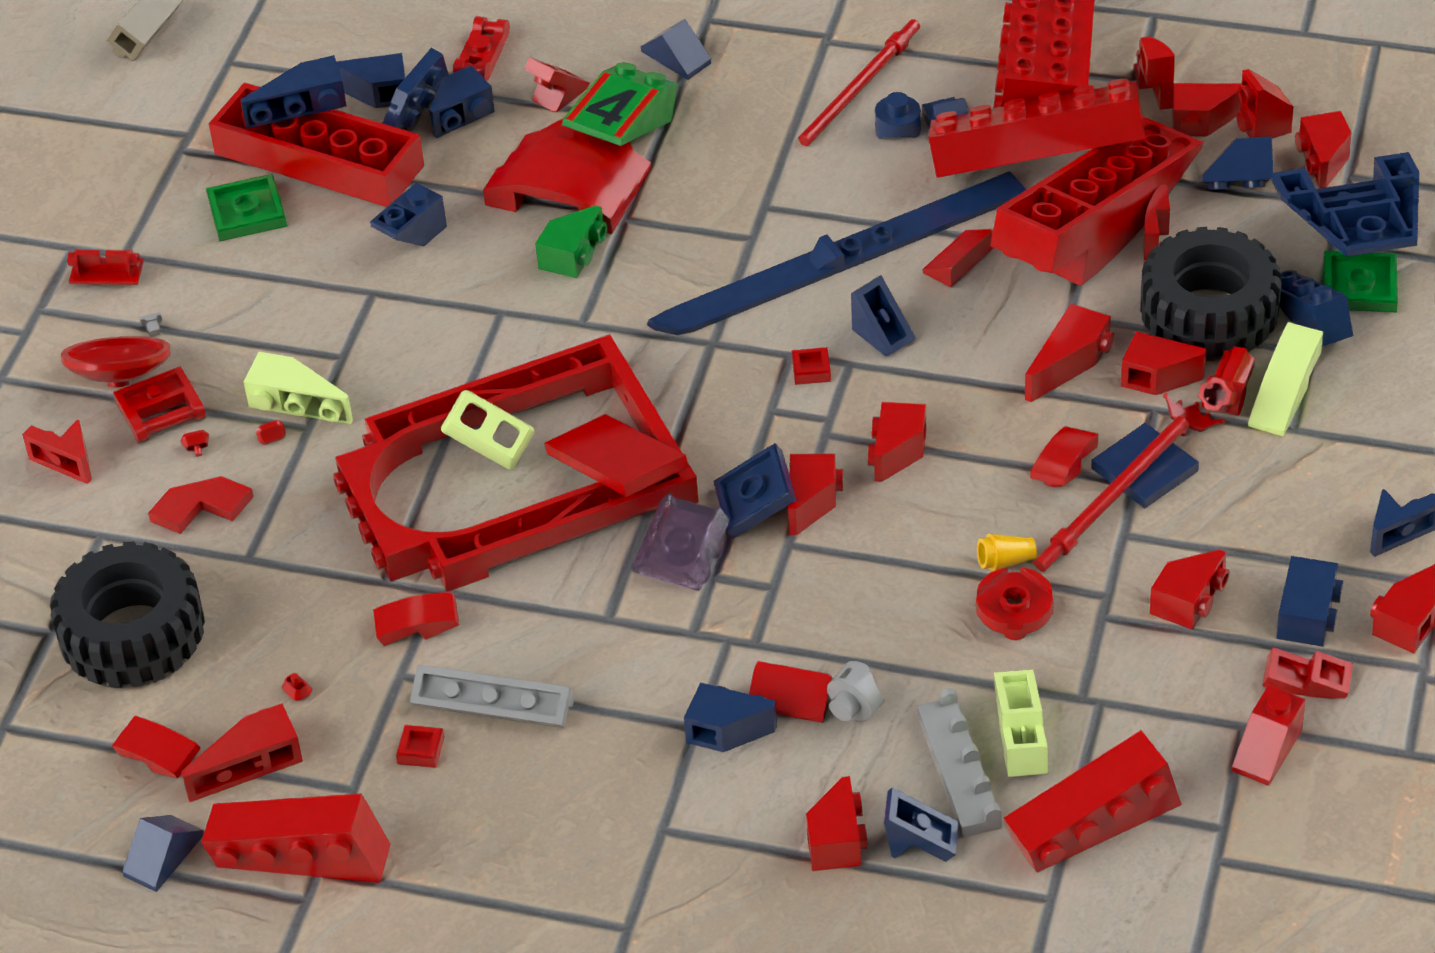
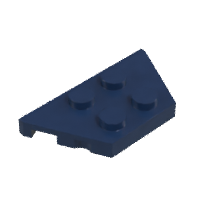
(416, 91)

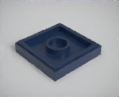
(1158, 479)
(755, 490)

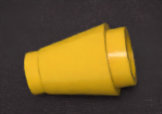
(1004, 551)

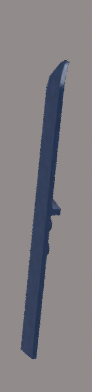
(834, 257)

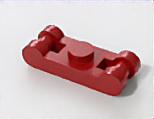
(483, 50)

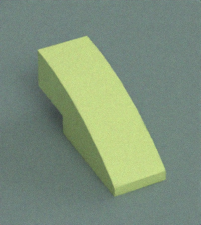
(1286, 379)
(1021, 723)

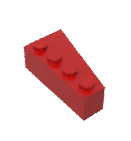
(1095, 803)
(299, 837)

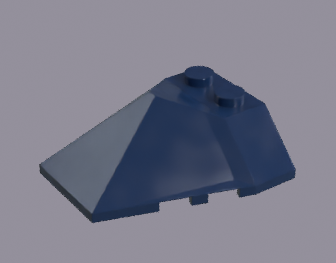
(1362, 214)

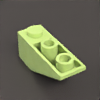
(291, 388)

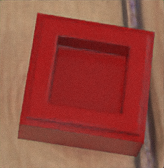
(811, 366)
(420, 746)

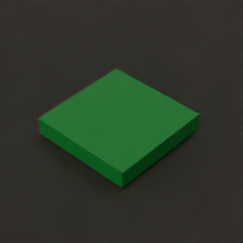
(246, 207)
(1364, 278)

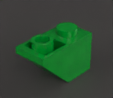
(570, 241)

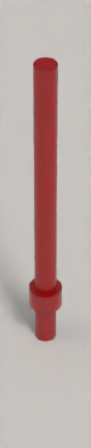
(893, 46)
(1067, 537)

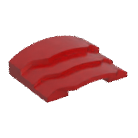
(569, 170)

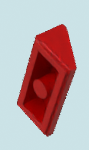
(960, 256)
(795, 690)

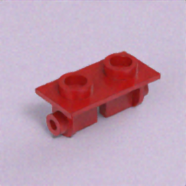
(117, 267)

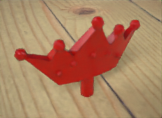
(1192, 415)

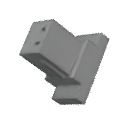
(151, 322)

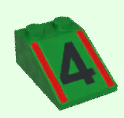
(623, 104)

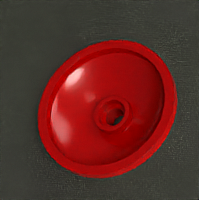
(116, 358)

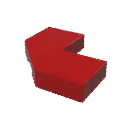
(213, 495)

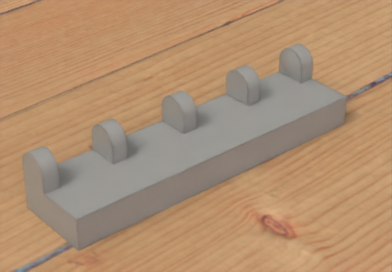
(491, 696)
(959, 765)

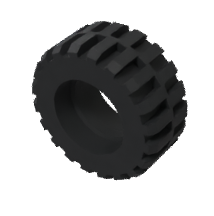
(1215, 262)
(132, 649)

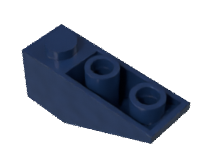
(299, 92)
(1315, 306)

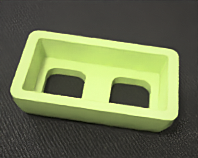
(482, 438)

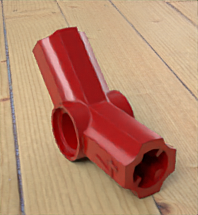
(1228, 387)

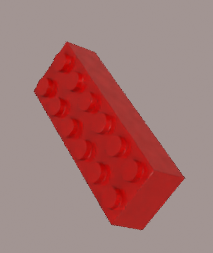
(1036, 128)
(323, 150)

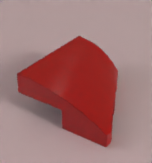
(1155, 70)

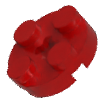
(1014, 619)

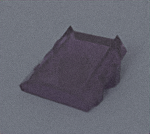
(682, 543)

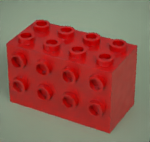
(1043, 48)

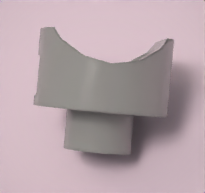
(854, 693)

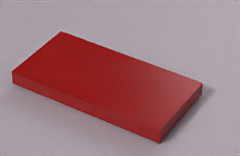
(616, 455)

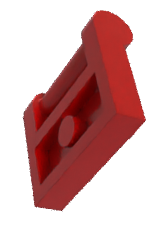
(155, 396)

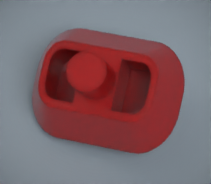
(271, 432)
(195, 441)
(296, 687)

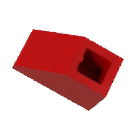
(1263, 107)
(1325, 144)
(1161, 364)
(898, 436)
(1188, 586)
(833, 828)

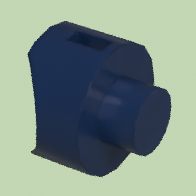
(897, 116)

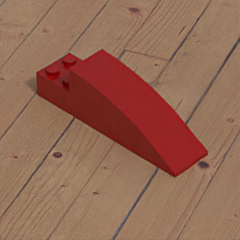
(1093, 204)

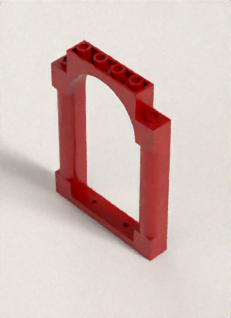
(468, 553)

